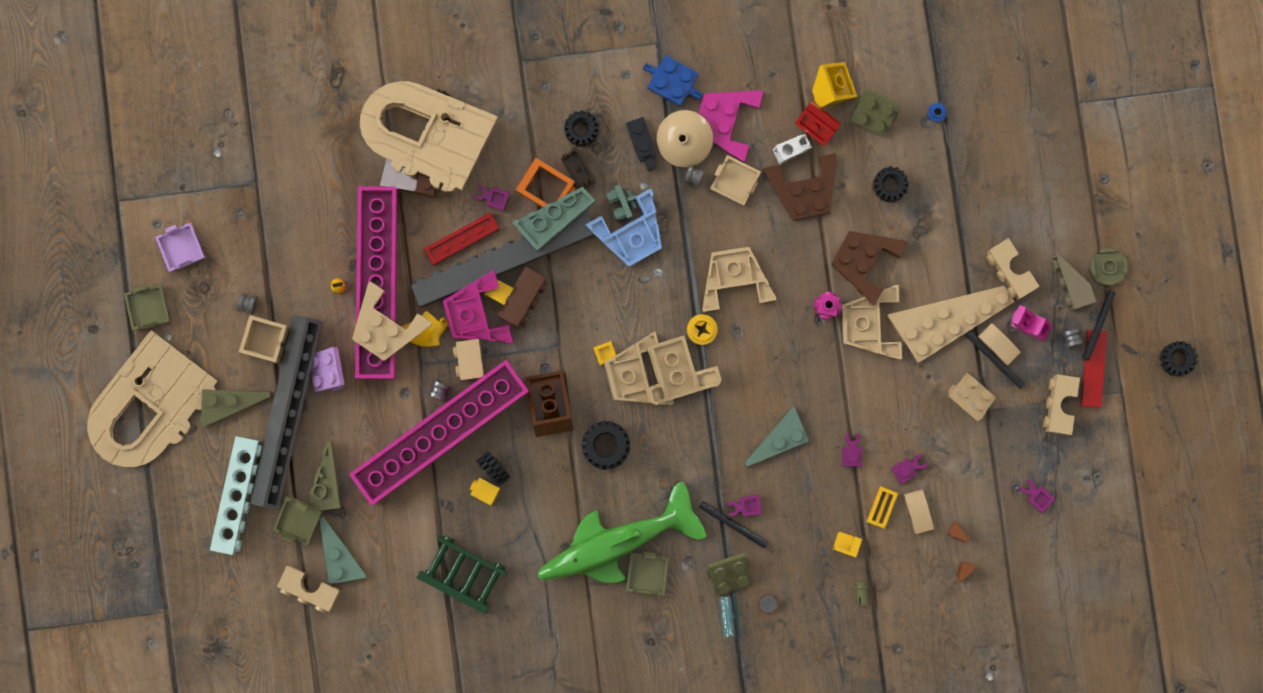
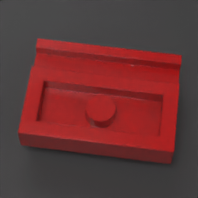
(817, 123)

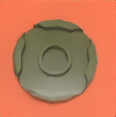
(1108, 267)

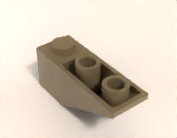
(1076, 288)

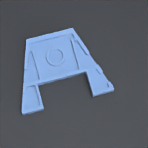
(634, 239)

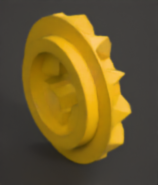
(711, 327)

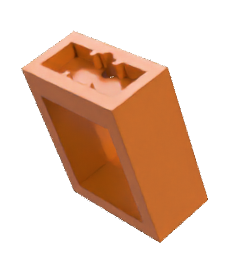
(531, 174)

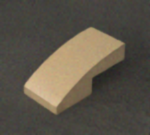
(999, 344)
(918, 511)

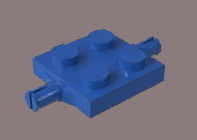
(672, 81)

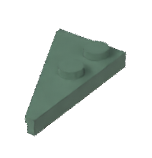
(783, 437)
(339, 561)

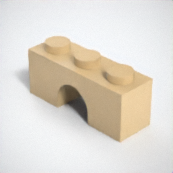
(1017, 284)
(1057, 421)
(293, 583)

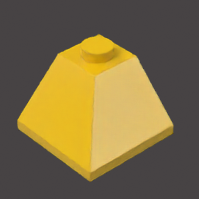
(833, 85)

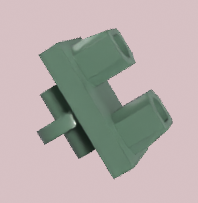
(618, 195)

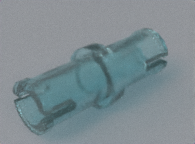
(727, 616)

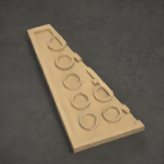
(940, 323)

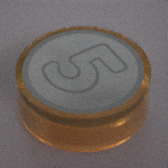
(768, 603)

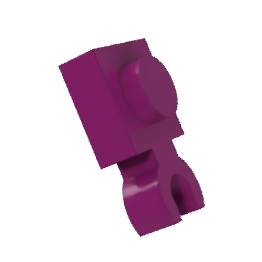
(495, 198)
(852, 454)
(906, 470)
(1038, 497)
(748, 505)

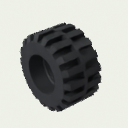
(593, 433)

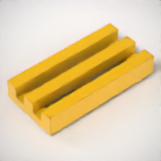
(889, 510)

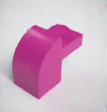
(1031, 324)

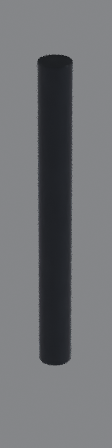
(1098, 326)
(995, 359)
(732, 524)

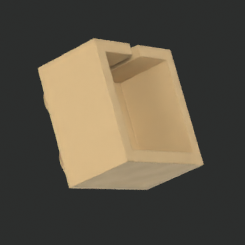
(264, 339)

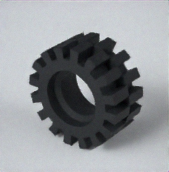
(581, 117)
(890, 195)
(1190, 356)
(493, 468)

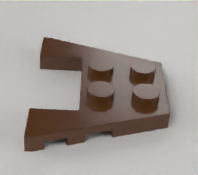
(808, 196)
(858, 257)

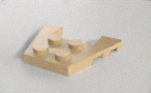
(734, 269)
(862, 324)
(380, 333)
(628, 375)

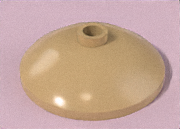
(697, 143)

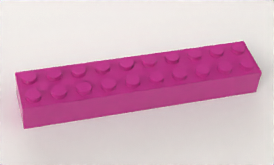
(378, 264)
(439, 433)

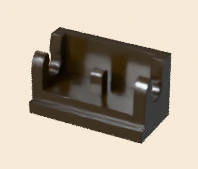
(578, 168)

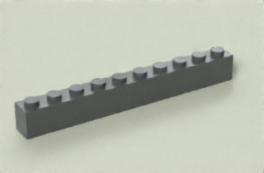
(503, 260)
(286, 412)

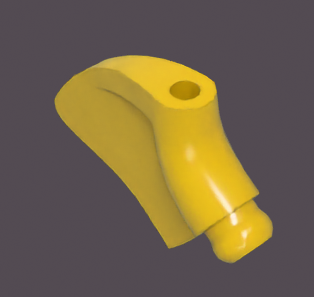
(430, 336)

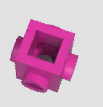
(824, 312)

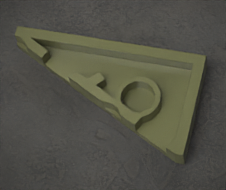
(222, 403)
(326, 489)

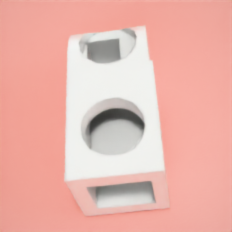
(791, 148)

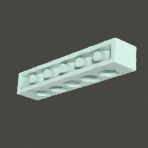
(223, 522)

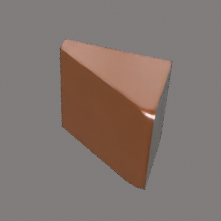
(957, 533)
(964, 570)

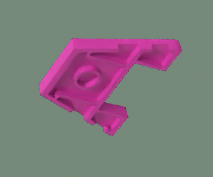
(721, 112)
(467, 312)

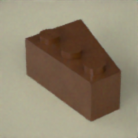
(523, 298)

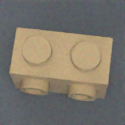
(469, 360)

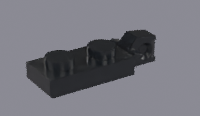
(642, 142)

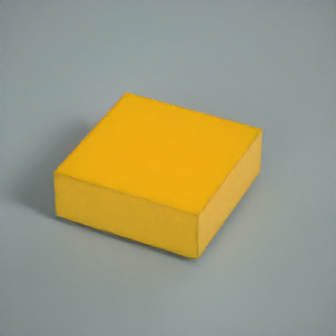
(604, 352)

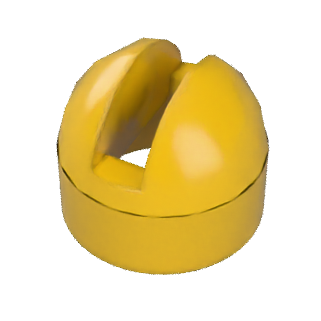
(340, 289)

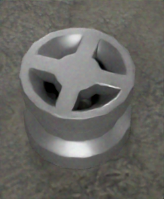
(694, 176)
(247, 303)
(1073, 337)
(439, 391)

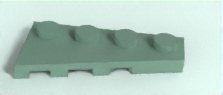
(551, 220)

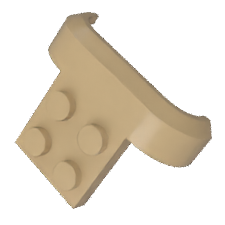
(676, 372)

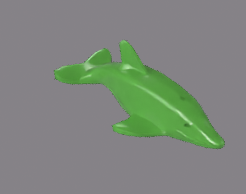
(597, 549)

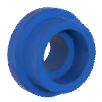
(937, 118)

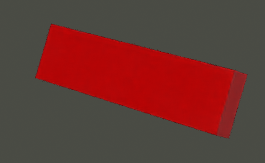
(461, 239)
(1094, 373)

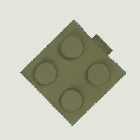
(875, 112)
(146, 307)
(297, 521)
(647, 574)
(730, 574)

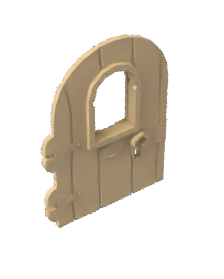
(444, 149)
(169, 389)

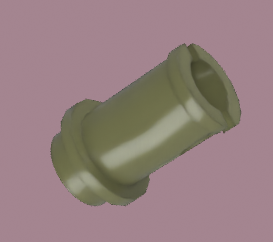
(862, 592)

